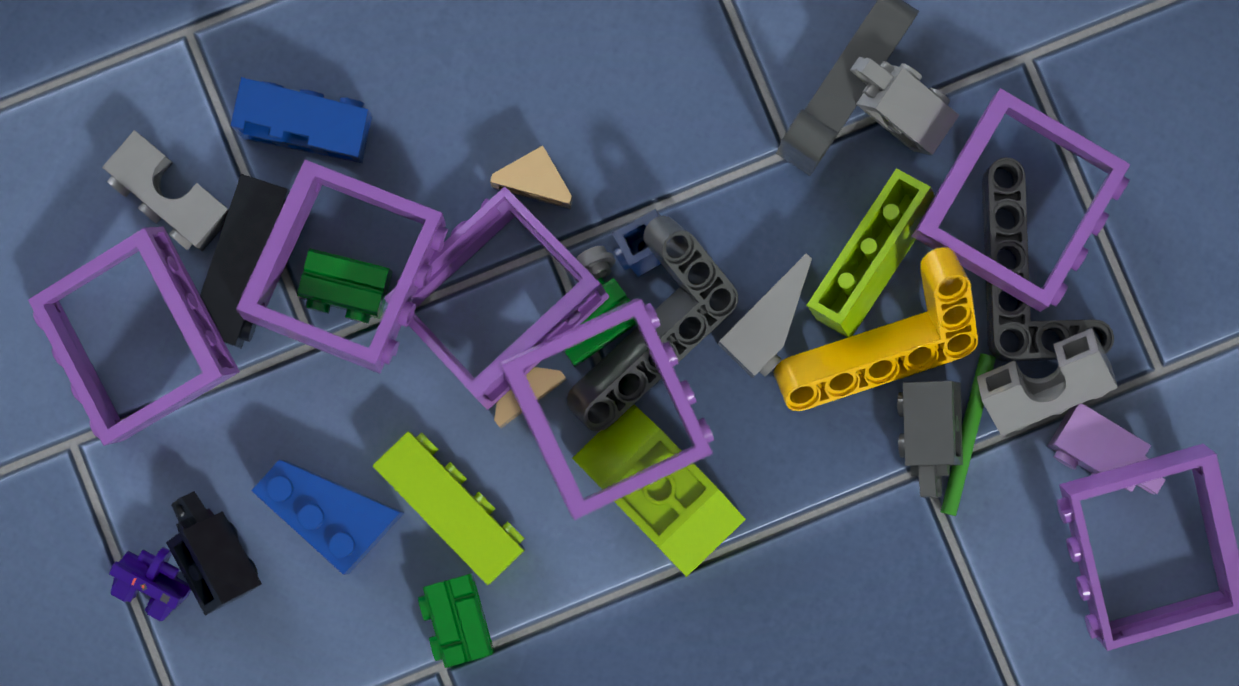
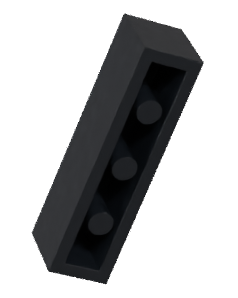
(239, 247)

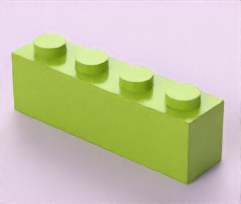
(871, 254)
(449, 507)

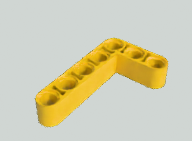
(892, 350)

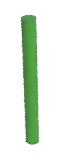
(969, 432)

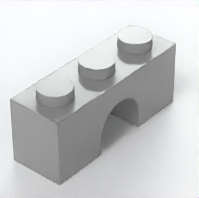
(139, 169)
(1019, 400)

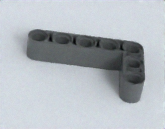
(840, 91)
(1016, 241)
(700, 302)

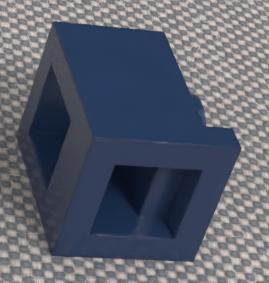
(631, 245)

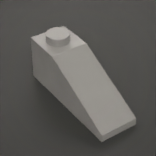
(764, 328)

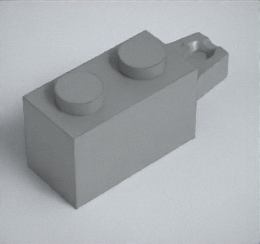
(904, 104)

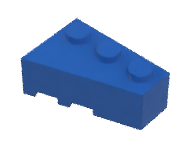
(301, 120)
(326, 514)

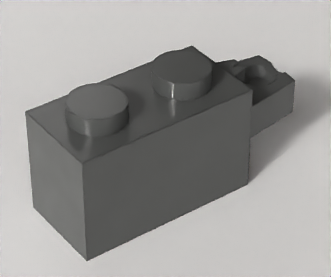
(931, 431)

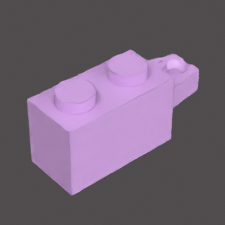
(1098, 445)

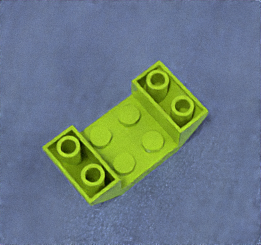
(678, 512)

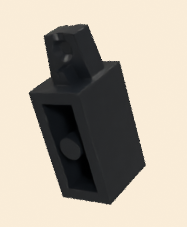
(210, 555)

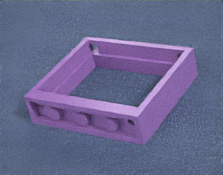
(1092, 222)
(281, 244)
(186, 309)
(563, 316)
(680, 393)
(1218, 530)

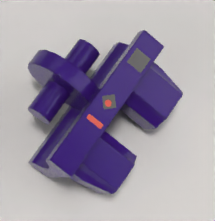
(152, 577)

